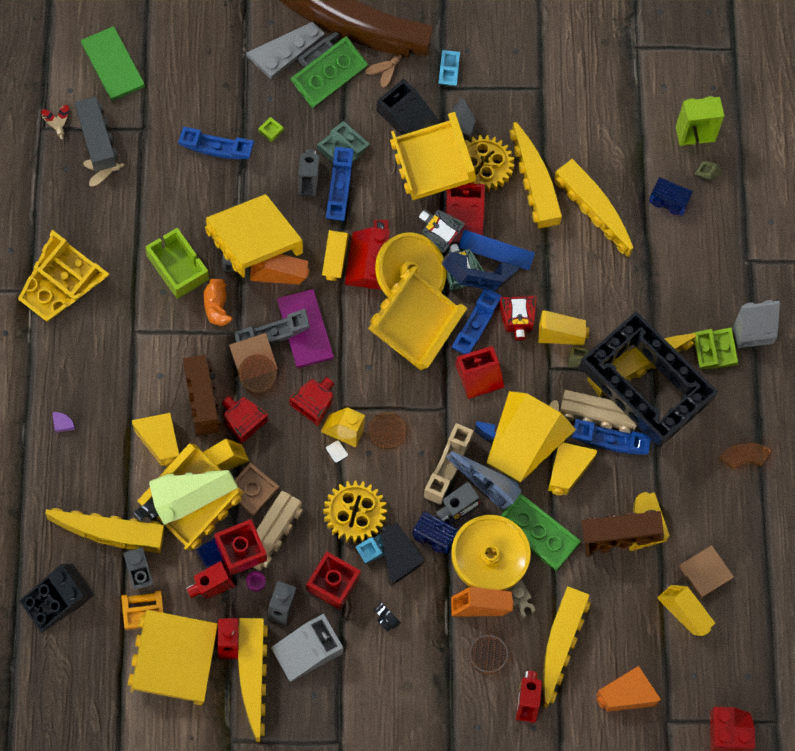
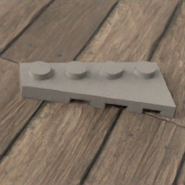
(283, 51)

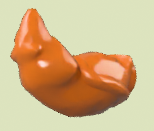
(214, 301)

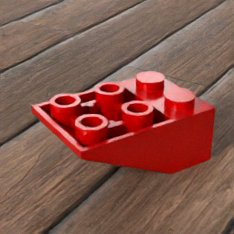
(467, 204)

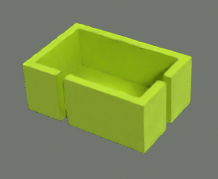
(705, 115)
(177, 263)

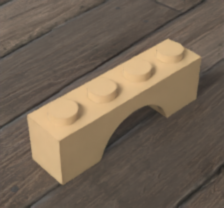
(445, 470)

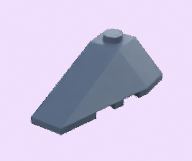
(494, 485)

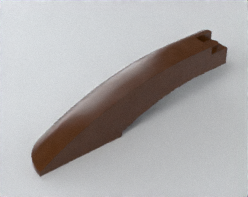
(366, 25)

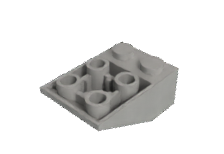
(757, 324)
(307, 648)

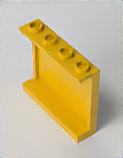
(433, 158)
(252, 233)
(416, 319)
(201, 522)
(173, 656)

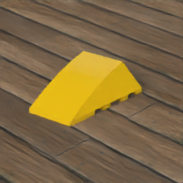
(59, 278)
(526, 435)

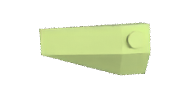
(186, 493)

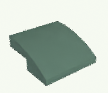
(343, 137)

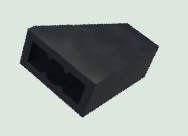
(398, 553)

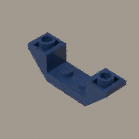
(457, 266)

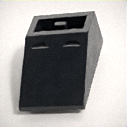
(405, 109)
(56, 596)

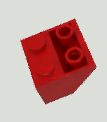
(480, 372)

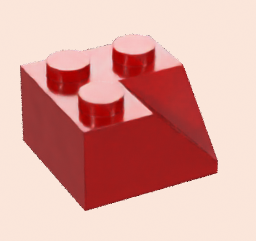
(240, 547)
(333, 580)
(731, 729)

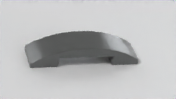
(279, 330)

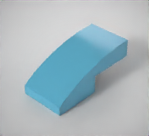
(449, 68)
(370, 549)

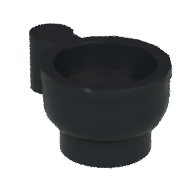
(147, 510)
(386, 618)

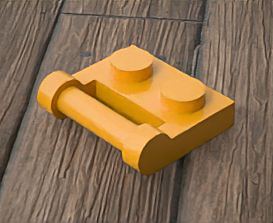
(132, 615)

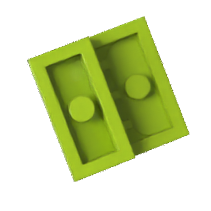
(716, 348)

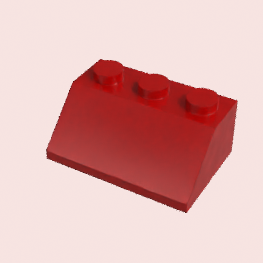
(363, 255)

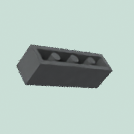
(95, 133)

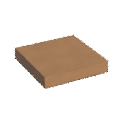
(251, 346)
(256, 487)
(706, 571)

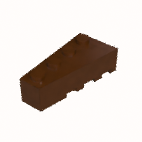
(201, 395)
(622, 531)

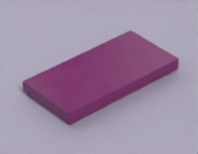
(312, 344)

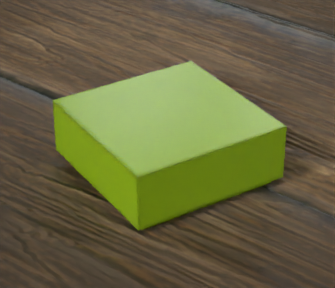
(271, 129)

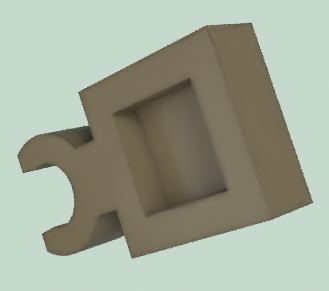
(521, 597)

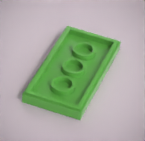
(112, 63)
(329, 72)
(545, 535)

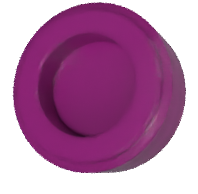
(256, 581)

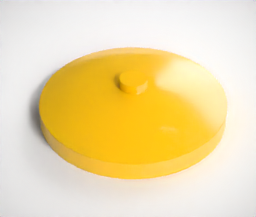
(406, 252)
(490, 553)

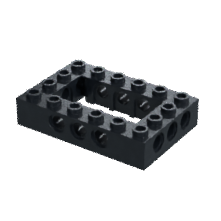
(638, 332)

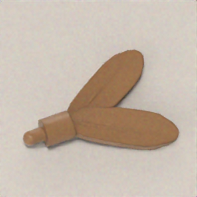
(387, 68)

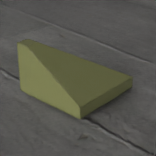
(708, 170)
(576, 355)

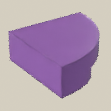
(62, 422)

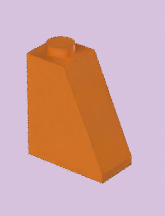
(280, 270)
(481, 602)
(628, 692)

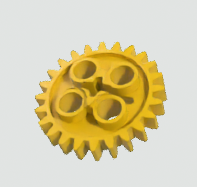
(497, 172)
(337, 507)

